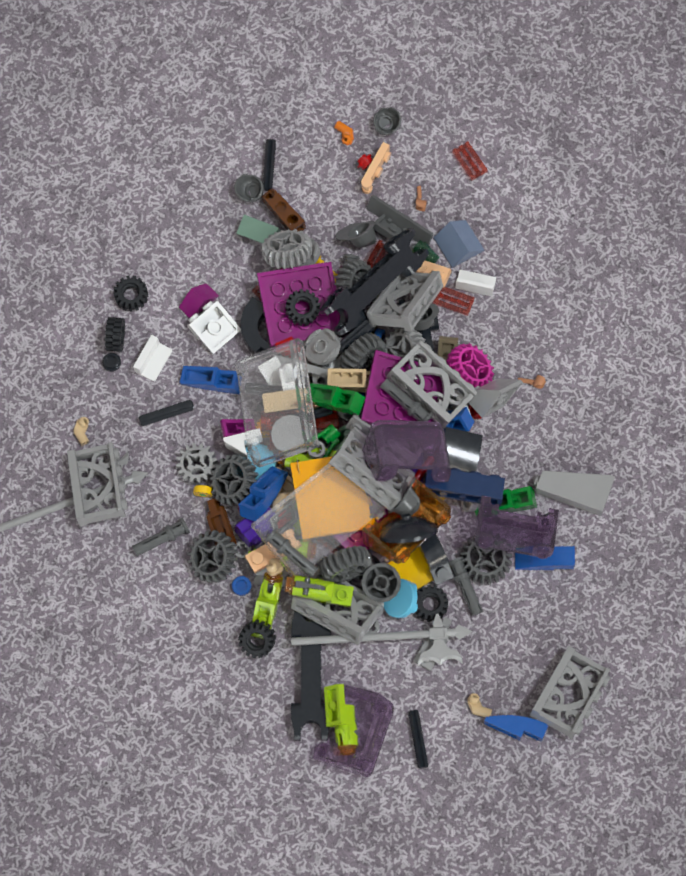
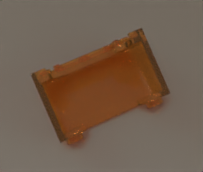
(430, 508)

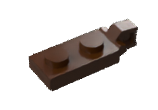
(219, 520)

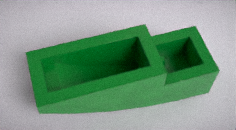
(336, 399)
(517, 500)

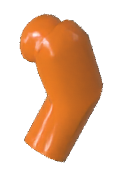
(347, 132)

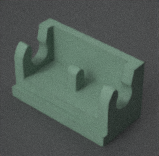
(255, 229)

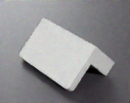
(475, 282)
(152, 359)

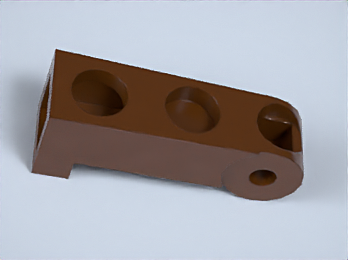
(283, 211)

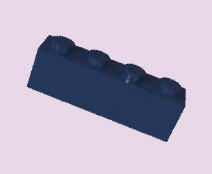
(468, 486)

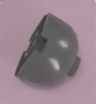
(381, 582)

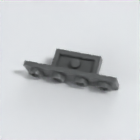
(394, 222)

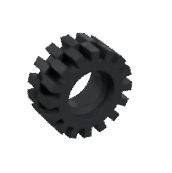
(131, 283)
(302, 318)
(115, 334)
(434, 592)
(249, 647)

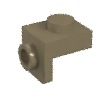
(446, 345)

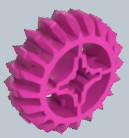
(474, 366)

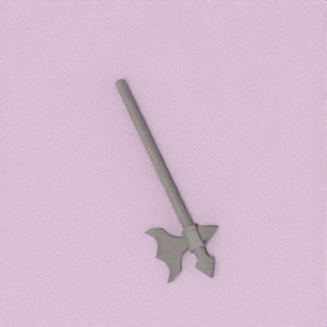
(136, 477)
(438, 652)

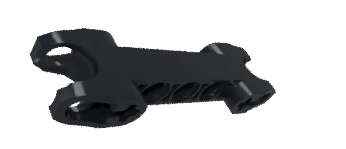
(353, 300)
(310, 708)

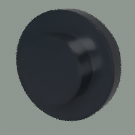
(111, 362)

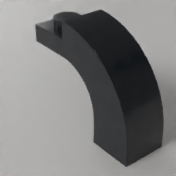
(250, 322)
(436, 560)

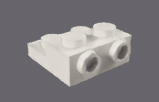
(213, 326)

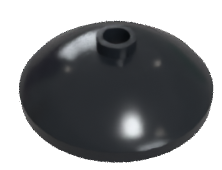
(407, 529)

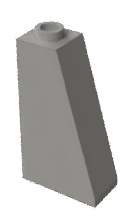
(576, 489)

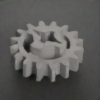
(201, 455)

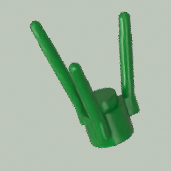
(329, 435)

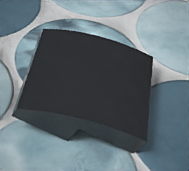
(463, 449)

